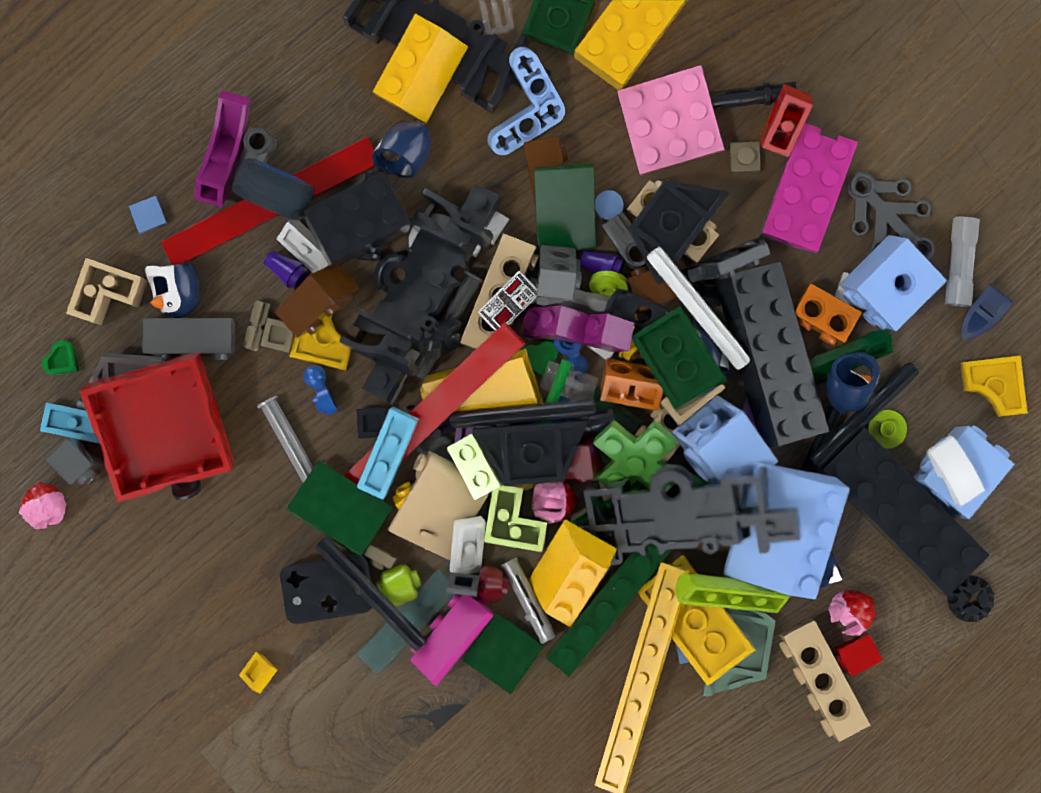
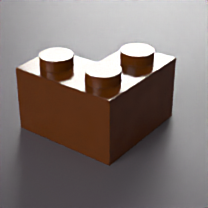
(316, 297)

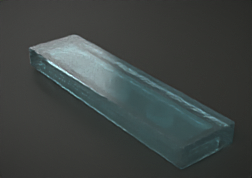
(419, 612)

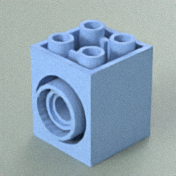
(892, 283)
(722, 440)
(988, 461)

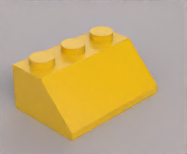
(420, 69)
(570, 572)

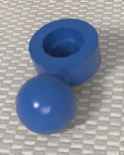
(579, 362)
(315, 377)

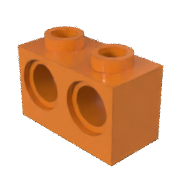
(827, 308)
(630, 385)

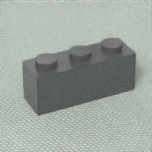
(188, 336)

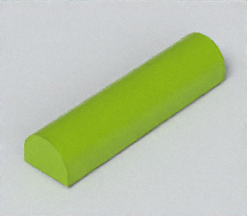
(727, 593)

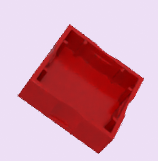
(158, 426)

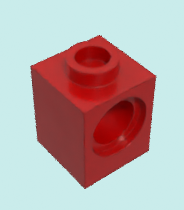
(857, 654)

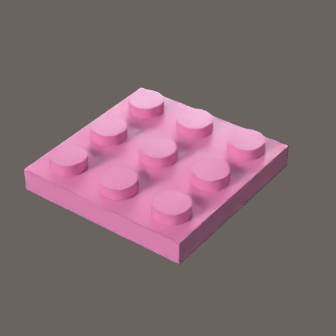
(671, 120)

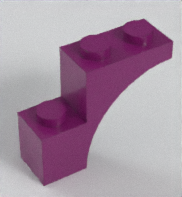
(225, 145)
(573, 326)

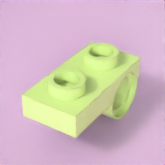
(474, 466)

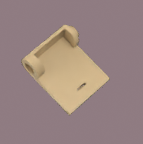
(434, 504)

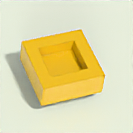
(258, 672)

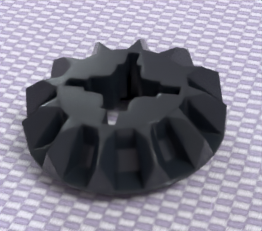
(971, 613)

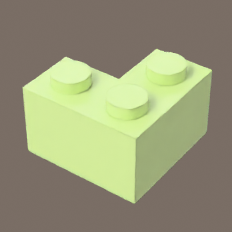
(506, 527)

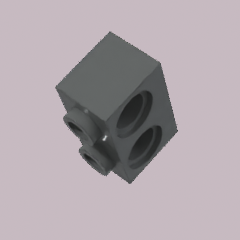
(558, 272)
(76, 462)

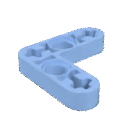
(539, 104)

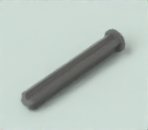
(454, 310)

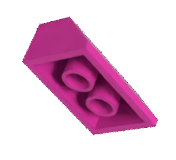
(451, 636)

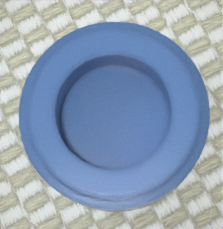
(608, 205)

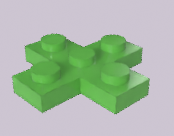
(633, 456)

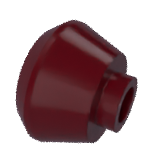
(491, 585)

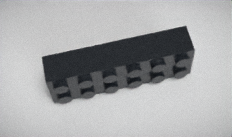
(779, 370)
(905, 513)

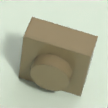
(744, 157)
(277, 336)
(379, 557)

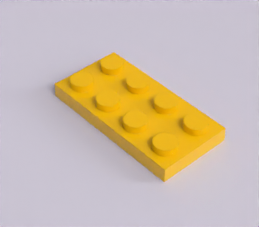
(706, 634)

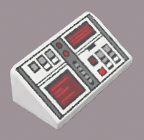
(508, 301)

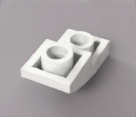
(956, 470)

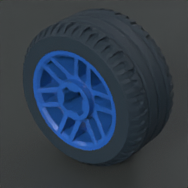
(272, 189)

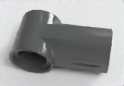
(250, 151)
(619, 233)

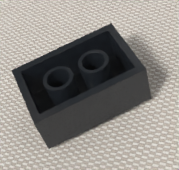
(356, 220)

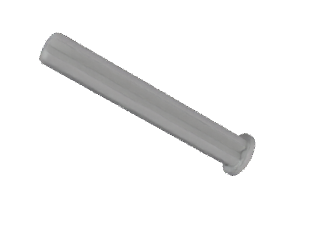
(287, 437)

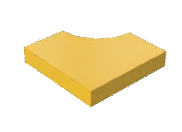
(322, 347)
(999, 382)

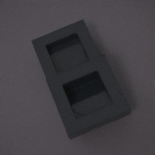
(463, 583)

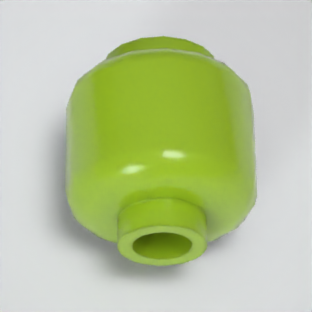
(399, 584)

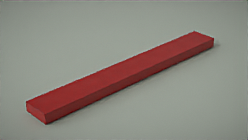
(247, 216)
(455, 389)

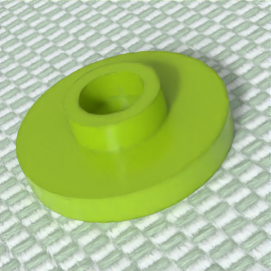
(607, 282)
(888, 428)

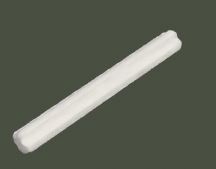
(698, 308)

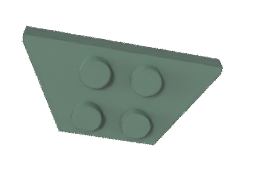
(759, 630)

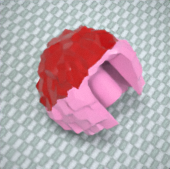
(553, 501)
(43, 506)
(853, 610)

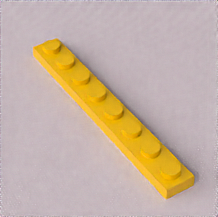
(641, 681)

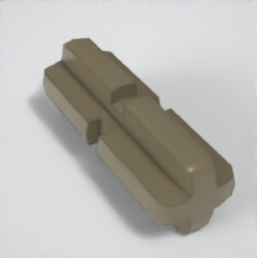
(254, 332)

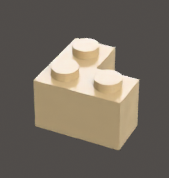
(98, 285)

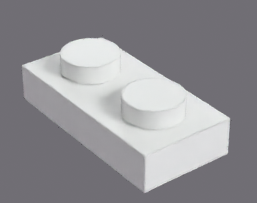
(302, 245)
(467, 545)

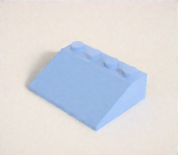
(792, 565)

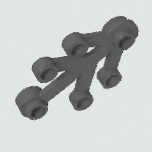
(886, 211)

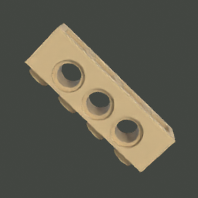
(508, 251)
(851, 717)

